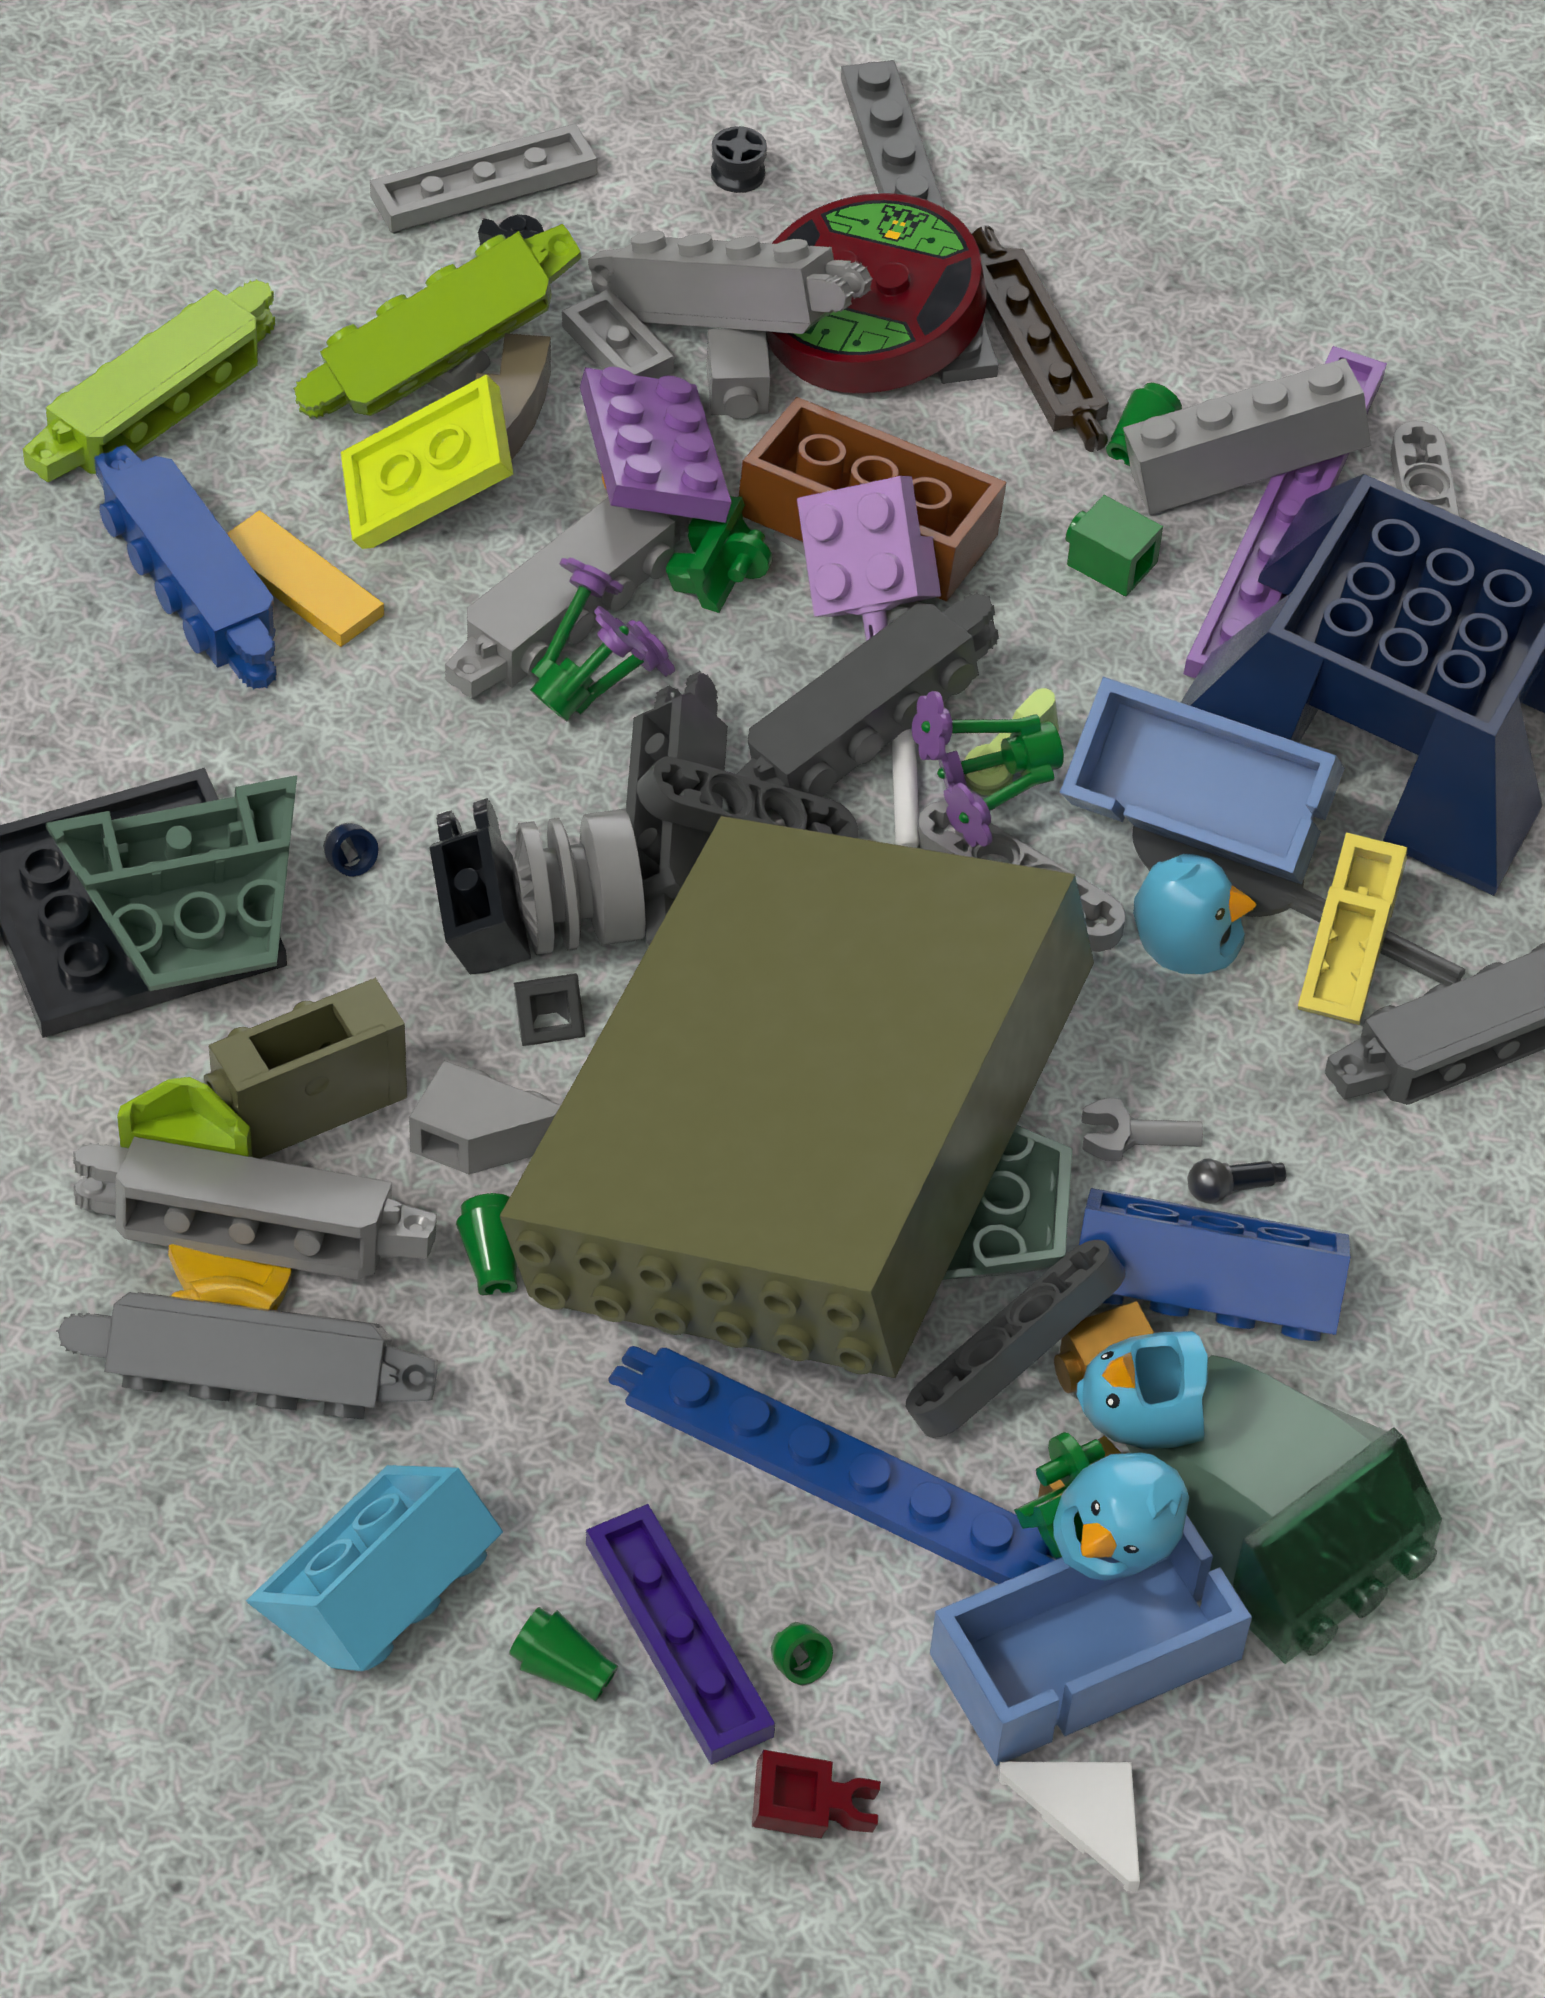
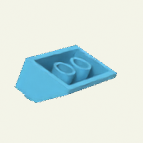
(379, 1565)

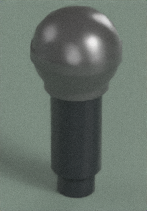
(1213, 1180)

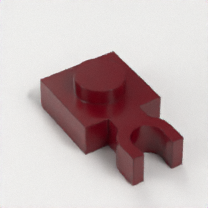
(800, 1798)

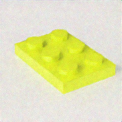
(426, 463)

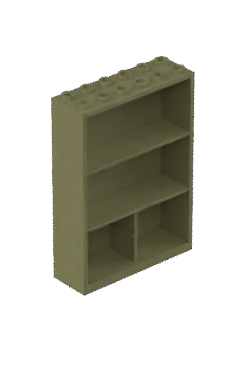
(802, 1094)

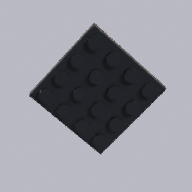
(56, 934)

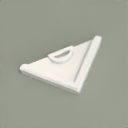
(1087, 1806)

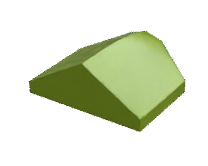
(186, 1115)

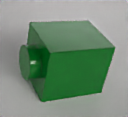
(1113, 544)

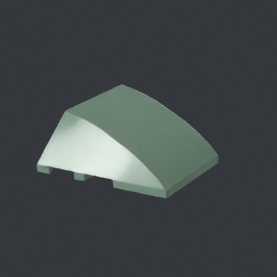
(189, 885)
(1021, 1213)
(1257, 1454)

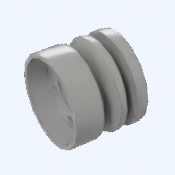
(580, 881)

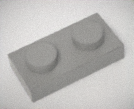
(616, 336)

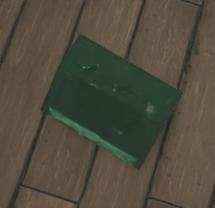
(1338, 1549)

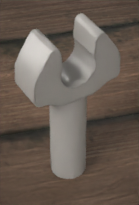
(1133, 1131)

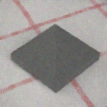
(549, 996)

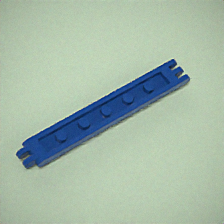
(830, 1464)

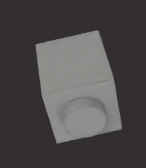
(738, 372)

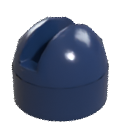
(360, 841)

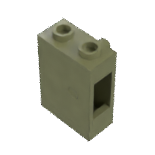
(312, 1067)

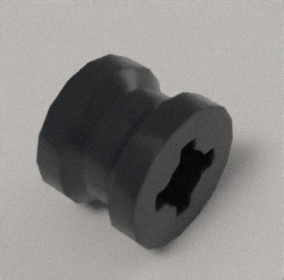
(738, 159)

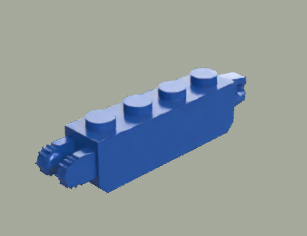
(191, 561)

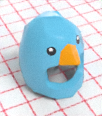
(1186, 912)
(1148, 1390)
(1129, 1511)

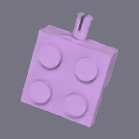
(866, 551)

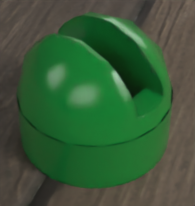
(812, 1642)

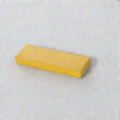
(306, 580)

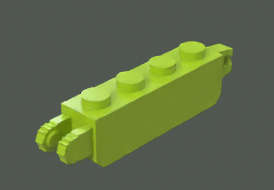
(439, 325)
(154, 381)

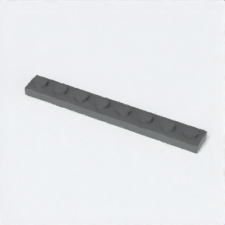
(902, 167)

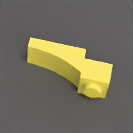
(1353, 928)

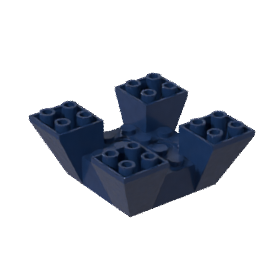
(1416, 638)

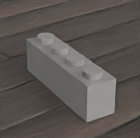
(1247, 436)

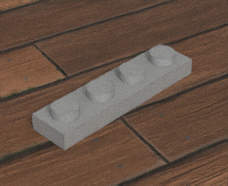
(483, 177)

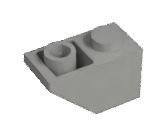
(477, 1121)

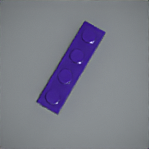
(680, 1634)

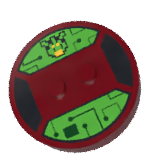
(921, 299)

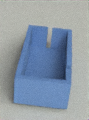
(1202, 779)
(1084, 1647)

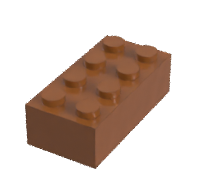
(825, 451)

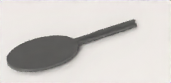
(1278, 894)

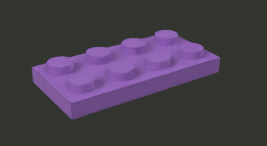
(654, 444)

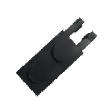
(478, 892)

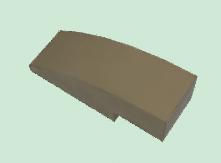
(522, 384)

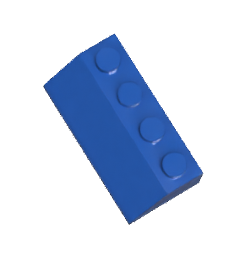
(1222, 1263)

